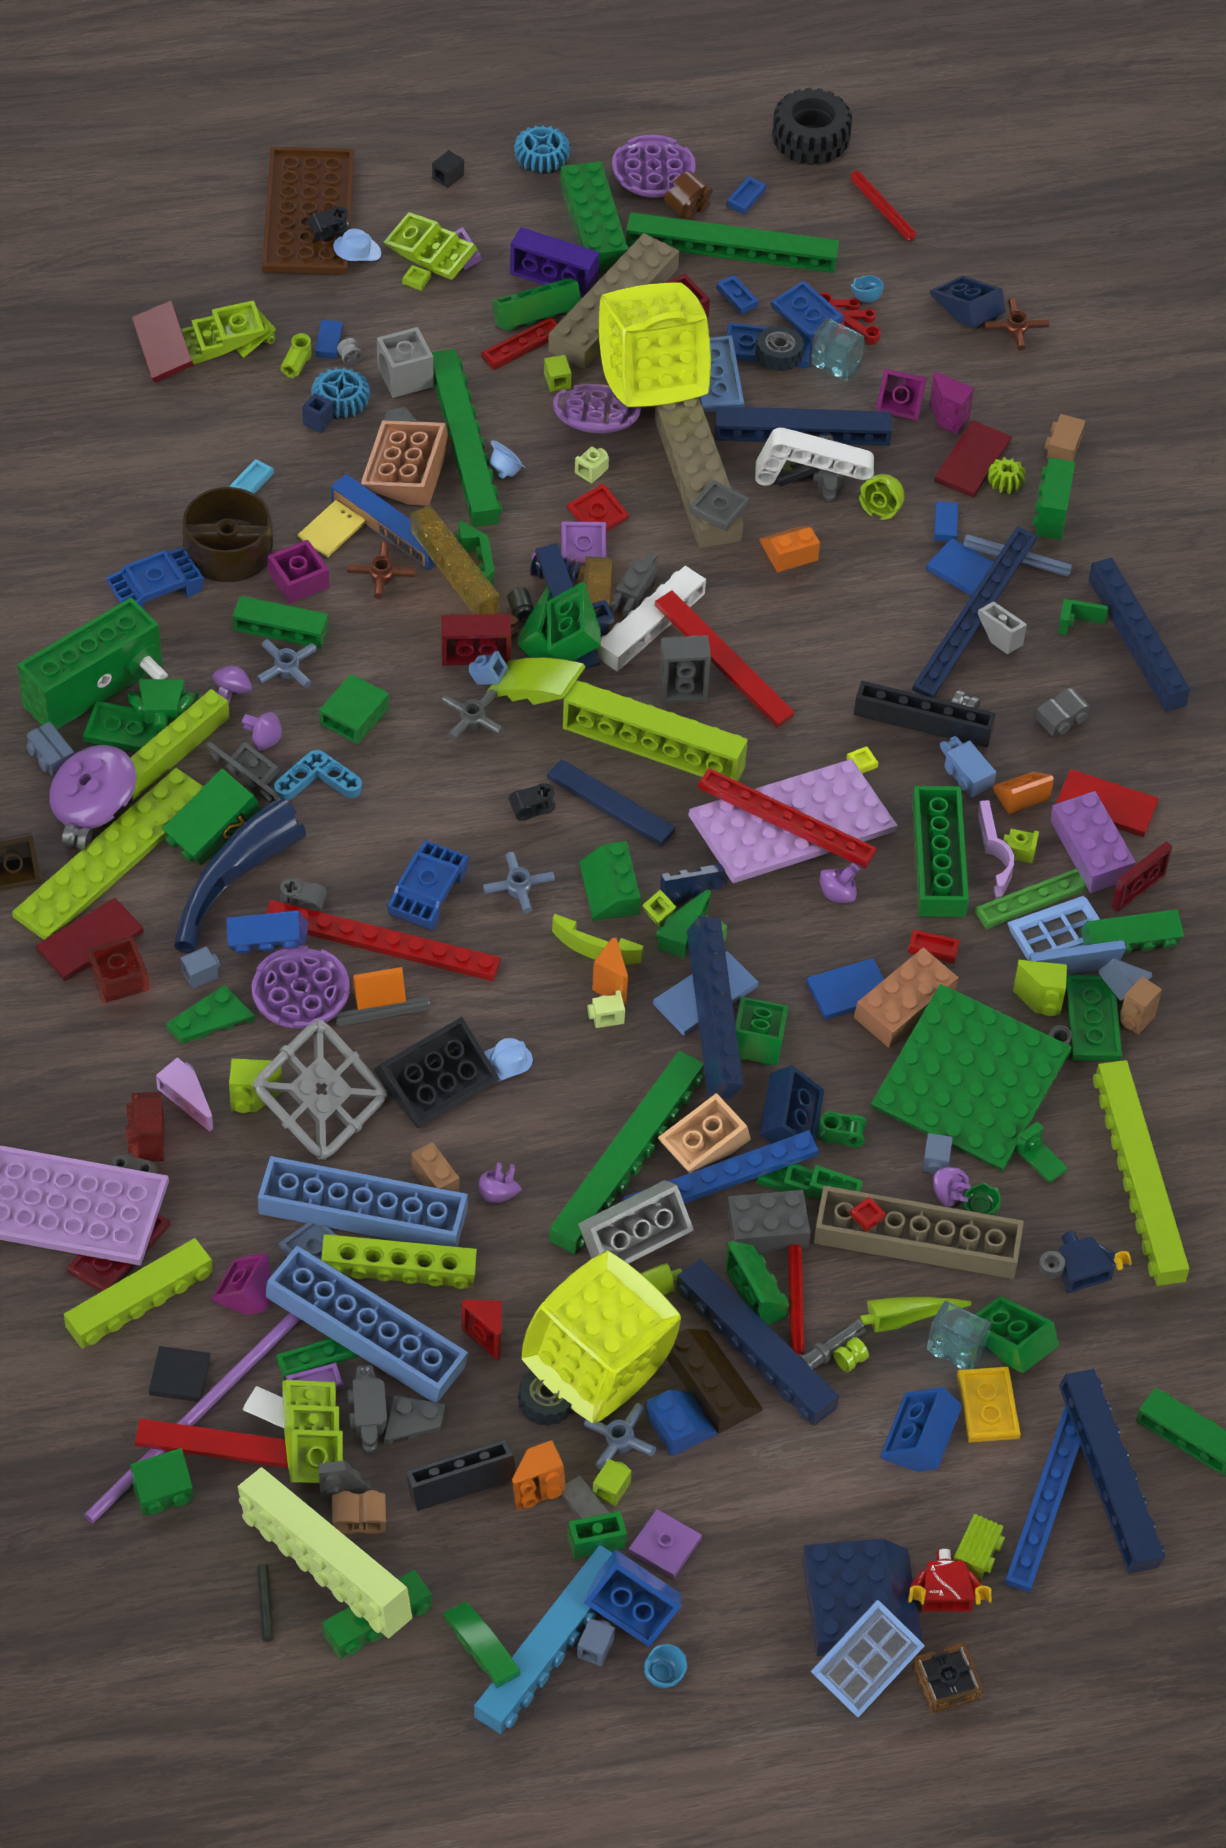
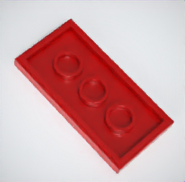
(1126, 807)

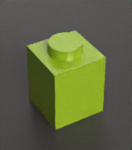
(557, 373)
(612, 1482)

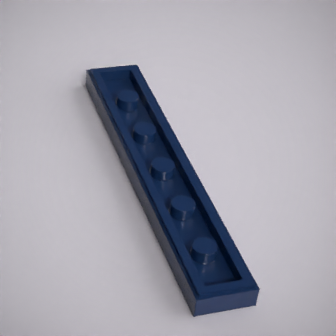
(559, 582)
(611, 802)

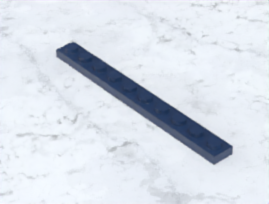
(968, 620)

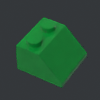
(161, 1482)

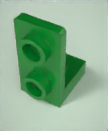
(1081, 611)
(1038, 1155)

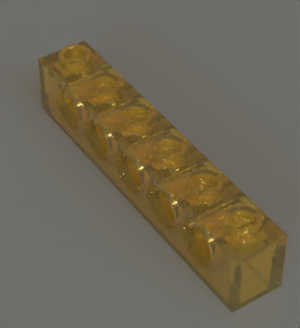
(454, 561)

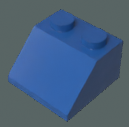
(678, 1420)

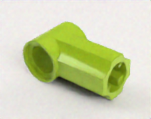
(297, 355)

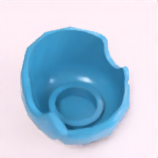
(867, 288)
(665, 1666)

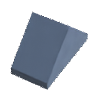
(1122, 976)

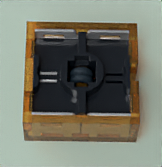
(947, 1678)

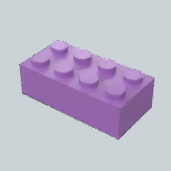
(1091, 840)

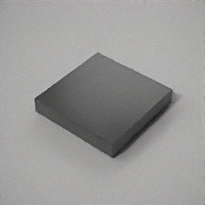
(719, 505)

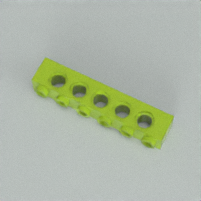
(409, 1254)

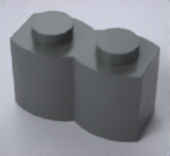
(1062, 712)

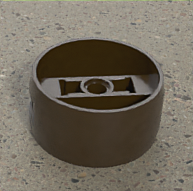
(225, 548)

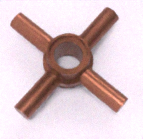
(1016, 324)
(381, 570)

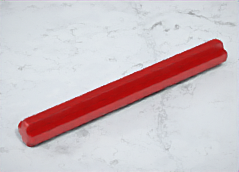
(883, 205)
(796, 1314)

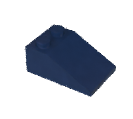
(970, 300)

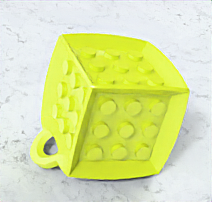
(654, 344)
(600, 1336)

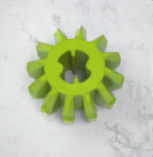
(1006, 475)

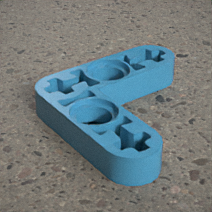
(321, 771)

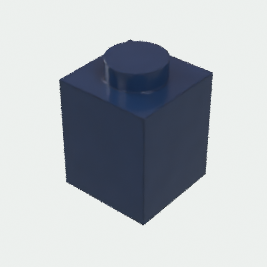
(317, 413)

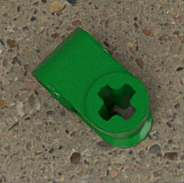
(842, 1129)

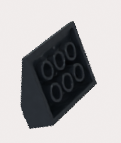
(437, 1073)

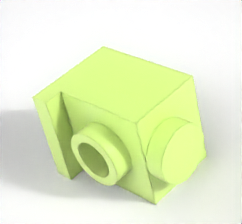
(593, 459)
(607, 1010)

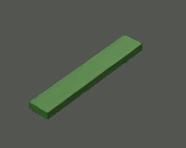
(1031, 899)

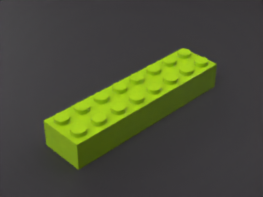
(652, 732)

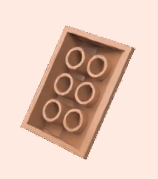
(407, 460)

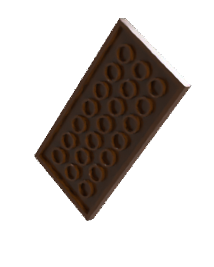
(299, 185)

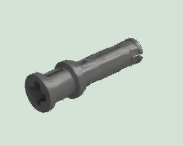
(822, 1352)

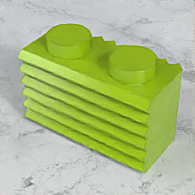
(979, 1544)

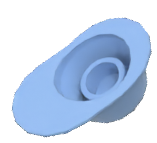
(357, 246)
(504, 461)
(509, 1058)

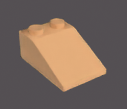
(706, 1135)

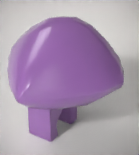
(231, 680)
(265, 730)
(839, 885)
(950, 1185)
(498, 1187)

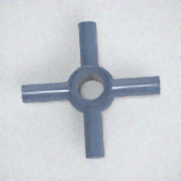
(286, 663)
(518, 882)
(624, 1443)

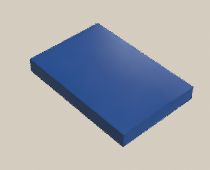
(805, 309)
(959, 566)
(840, 989)

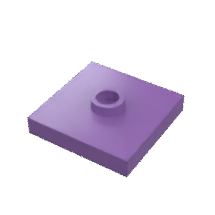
(583, 540)
(665, 1544)

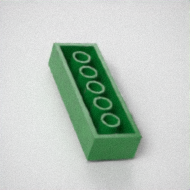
(593, 211)
(939, 851)

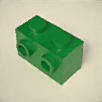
(590, 1532)

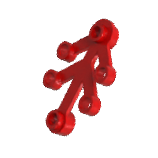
(871, 333)

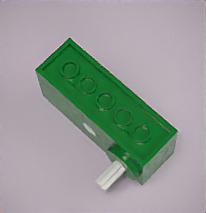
(91, 664)

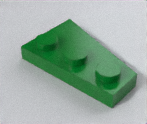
(210, 1014)

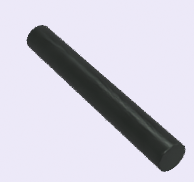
(265, 1605)

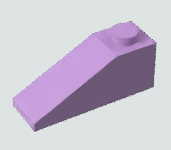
(182, 1087)

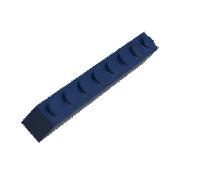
(845, 426)
(1139, 635)
(714, 1007)
(757, 1342)
(1112, 1471)

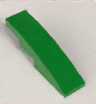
(809, 1180)
(481, 1644)

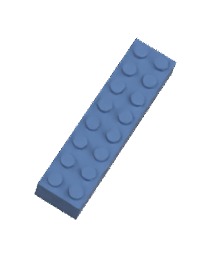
(362, 1203)
(366, 1324)

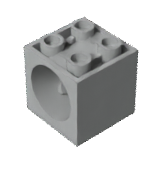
(405, 362)

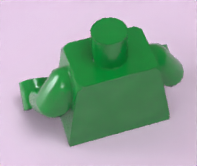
(161, 700)

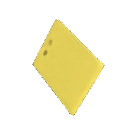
(331, 528)

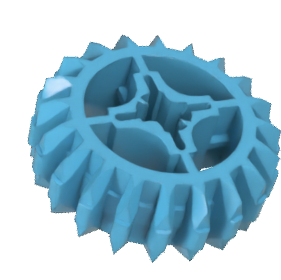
(542, 149)
(345, 389)

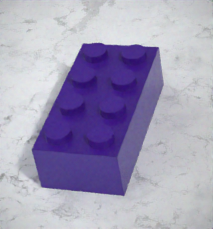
(551, 260)

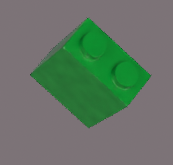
(354, 708)

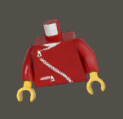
(947, 1586)

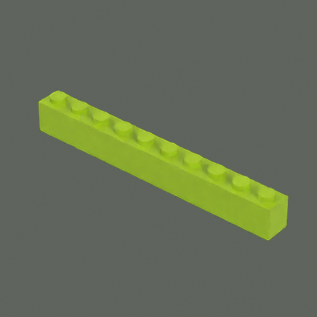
(1141, 1173)

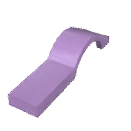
(995, 847)

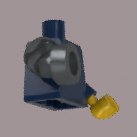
(1082, 1262)

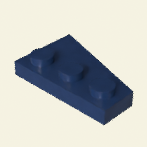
(690, 885)

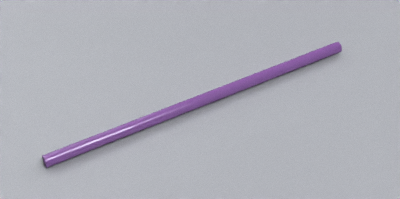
(199, 1409)

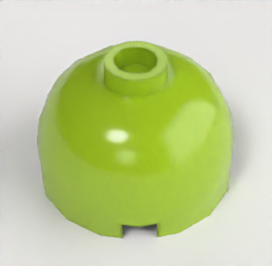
(882, 496)

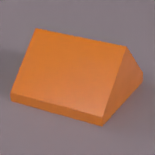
(1024, 791)
(610, 971)
(378, 988)

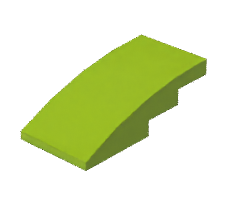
(430, 245)
(223, 331)
(538, 679)
(310, 1428)

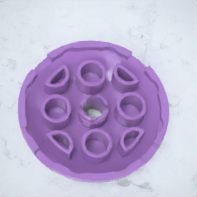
(651, 164)
(594, 409)
(92, 786)
(287, 972)

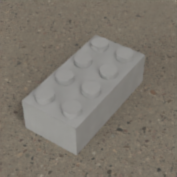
(638, 1223)

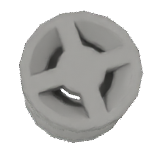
(349, 351)

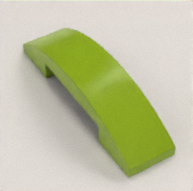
(592, 946)

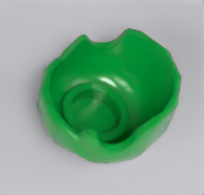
(982, 1199)

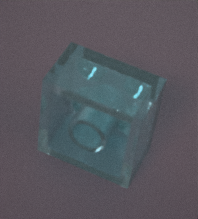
(837, 349)
(958, 1336)

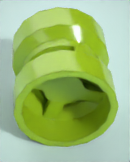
(852, 1353)

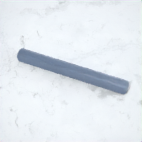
(1031, 559)

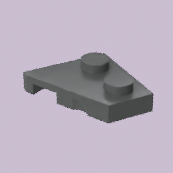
(413, 1418)
(340, 1477)

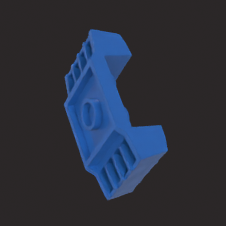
(156, 577)
(427, 884)

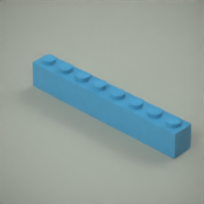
(542, 1649)

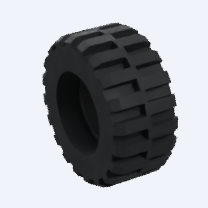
(814, 108)

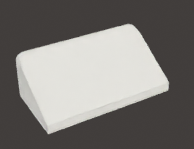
(266, 1406)

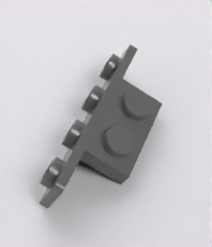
(251, 765)

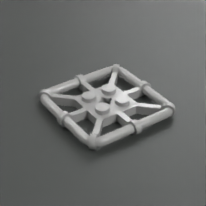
(335, 1089)

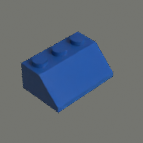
(266, 931)
(921, 1429)
(633, 1598)

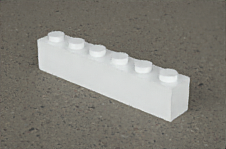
(647, 621)

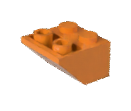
(538, 1476)

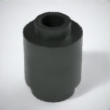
(520, 603)

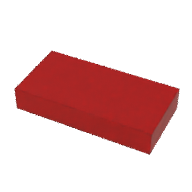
(939, 946)

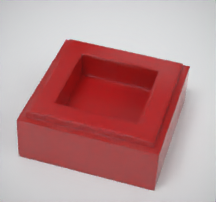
(867, 1214)

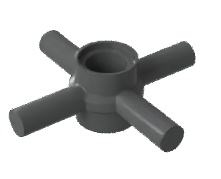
(472, 714)

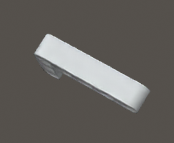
(811, 451)

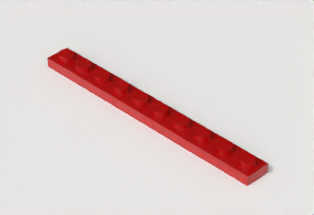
(395, 943)

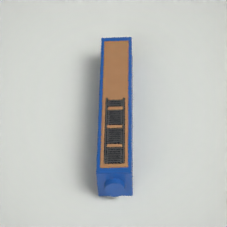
(380, 518)

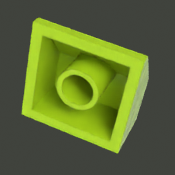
(1041, 986)
(242, 1074)

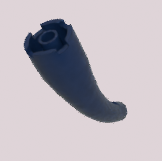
(256, 841)

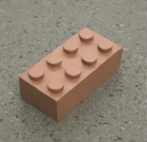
(902, 997)

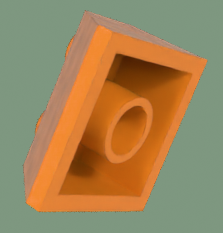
(791, 547)

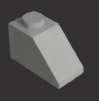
(1002, 627)

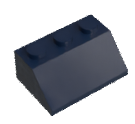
(791, 1105)

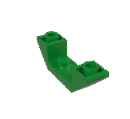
(478, 542)

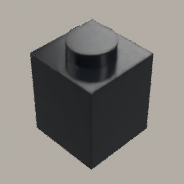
(448, 169)

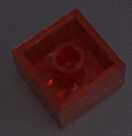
(118, 969)
(146, 1126)

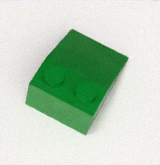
(572, 624)
(760, 1030)
(1018, 1334)

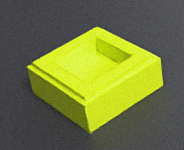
(863, 759)

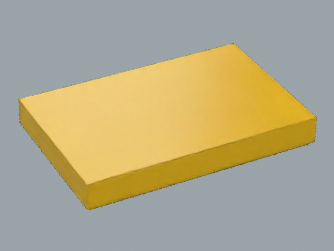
(988, 1404)

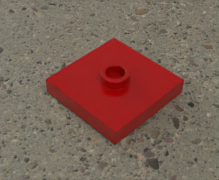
(598, 506)

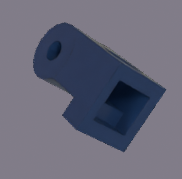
(603, 616)

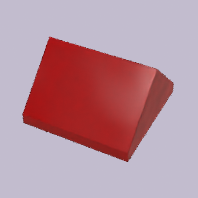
(483, 1324)

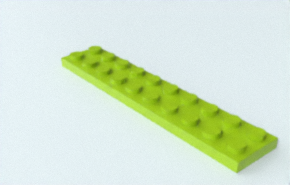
(106, 857)

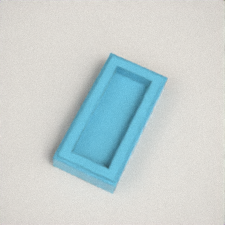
(253, 476)

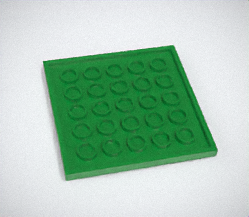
(971, 1076)

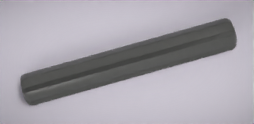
(357, 1016)

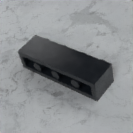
(461, 1475)

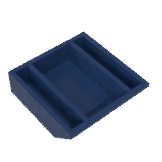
(848, 1580)

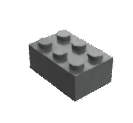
(684, 669)
(769, 1220)

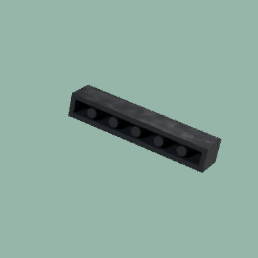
(924, 713)

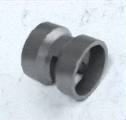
(961, 698)
(76, 836)

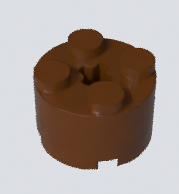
(688, 195)

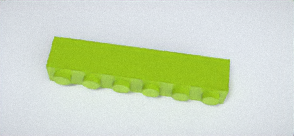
(178, 739)
(138, 1293)

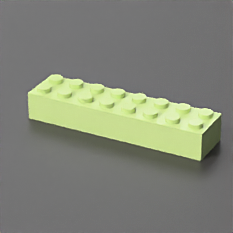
(325, 1553)

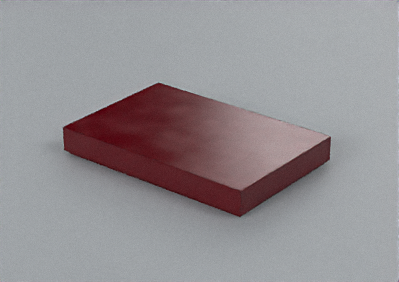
(1141, 876)

